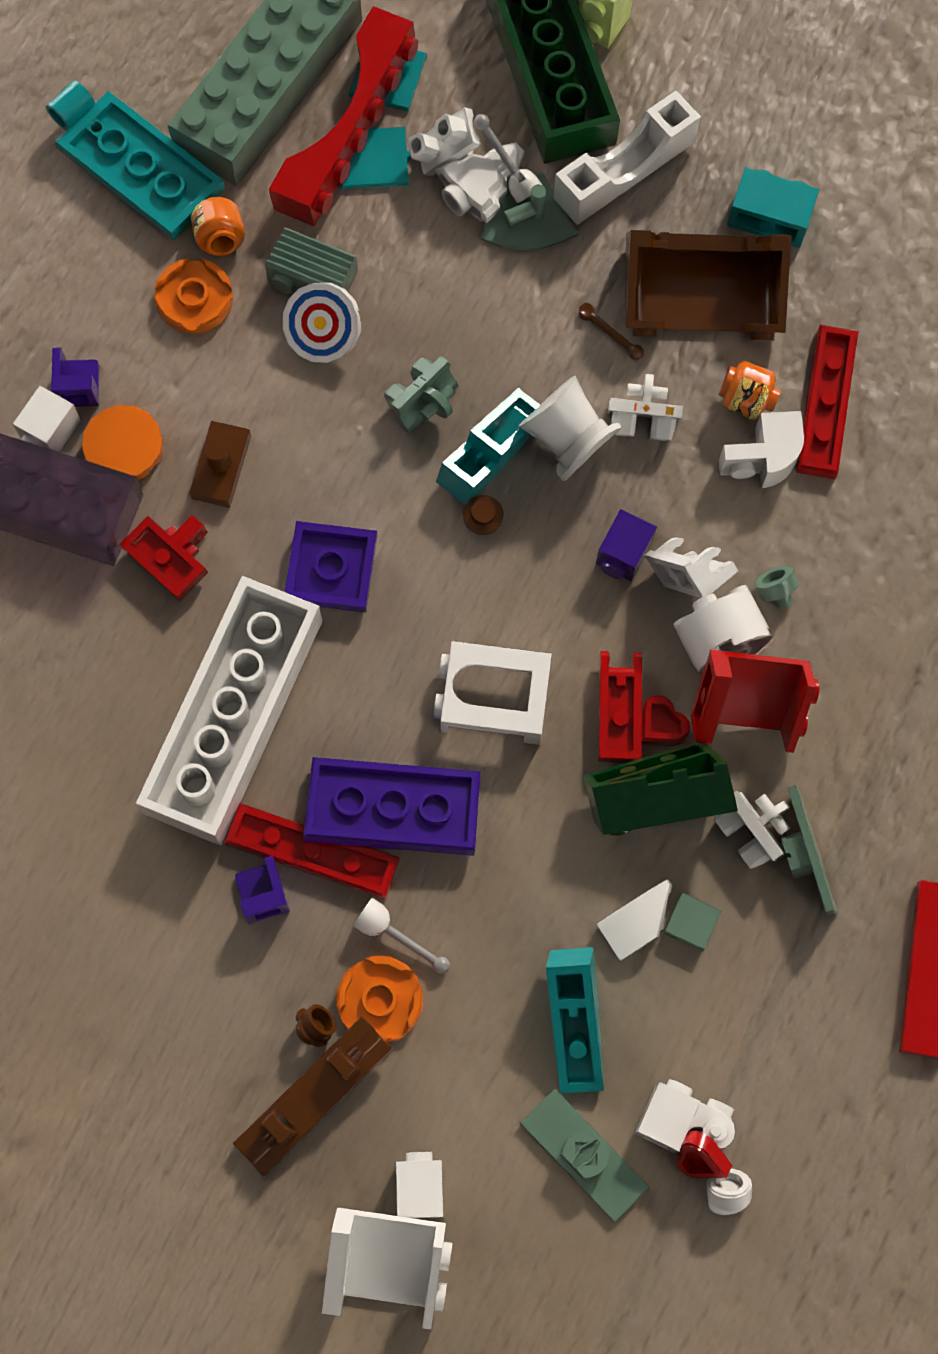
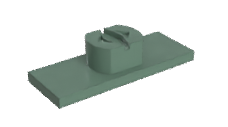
(804, 853)
(584, 1155)

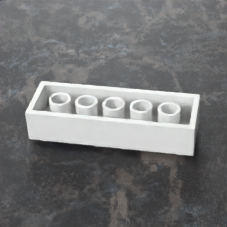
(230, 711)

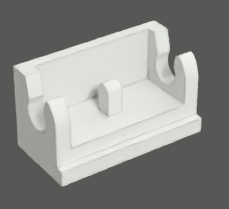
(690, 572)

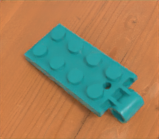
(132, 158)

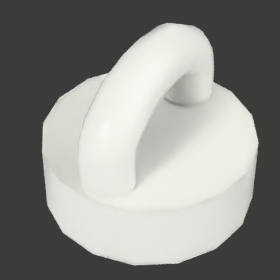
(729, 1194)

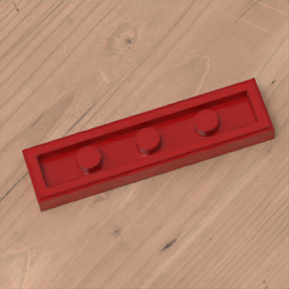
(827, 401)
(282, 838)
(920, 1009)

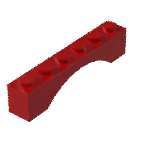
(310, 177)

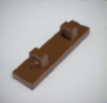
(313, 1096)

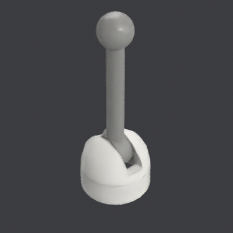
(520, 180)
(376, 920)

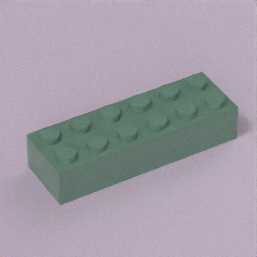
(261, 81)

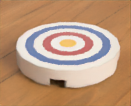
(321, 322)

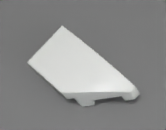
(637, 921)

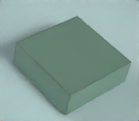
(692, 922)

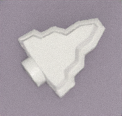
(478, 182)

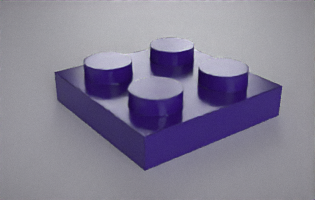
(332, 565)

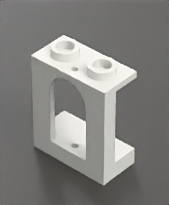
(463, 715)

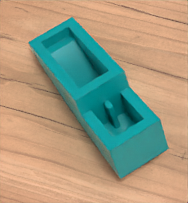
(487, 449)

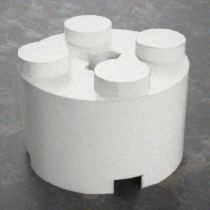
(723, 625)

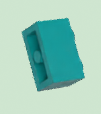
(772, 205)

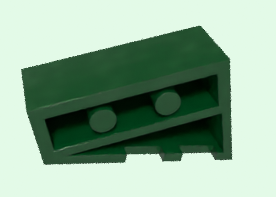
(660, 790)

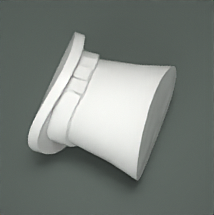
(568, 427)

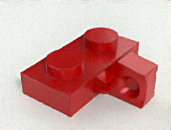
(168, 553)

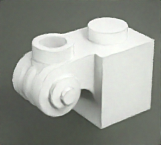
(674, 1112)

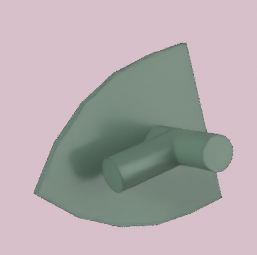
(531, 223)

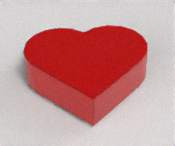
(662, 723)
(702, 1157)

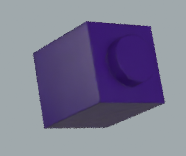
(625, 546)

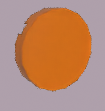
(193, 295)
(124, 440)
(383, 994)

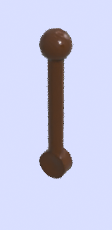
(586, 312)

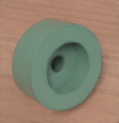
(778, 585)

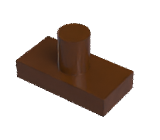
(220, 464)

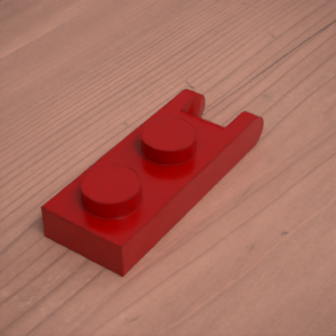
(620, 710)

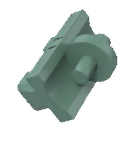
(425, 396)

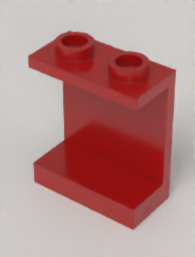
(754, 694)

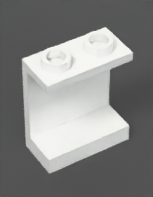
(386, 1261)

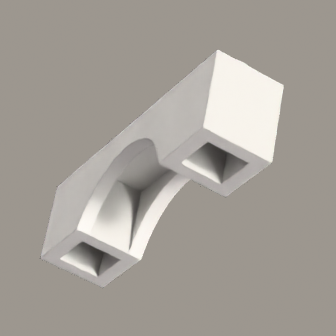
(596, 181)

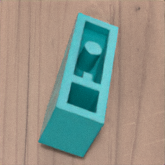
(576, 1019)

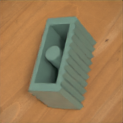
(304, 261)

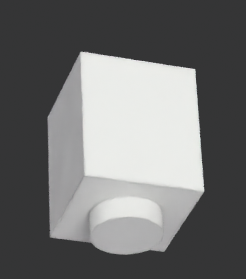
(47, 420)
(419, 1186)

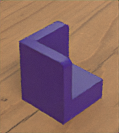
(75, 379)
(262, 892)

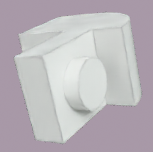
(774, 453)

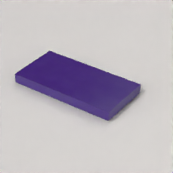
(392, 806)

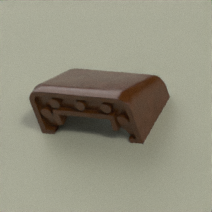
(706, 283)

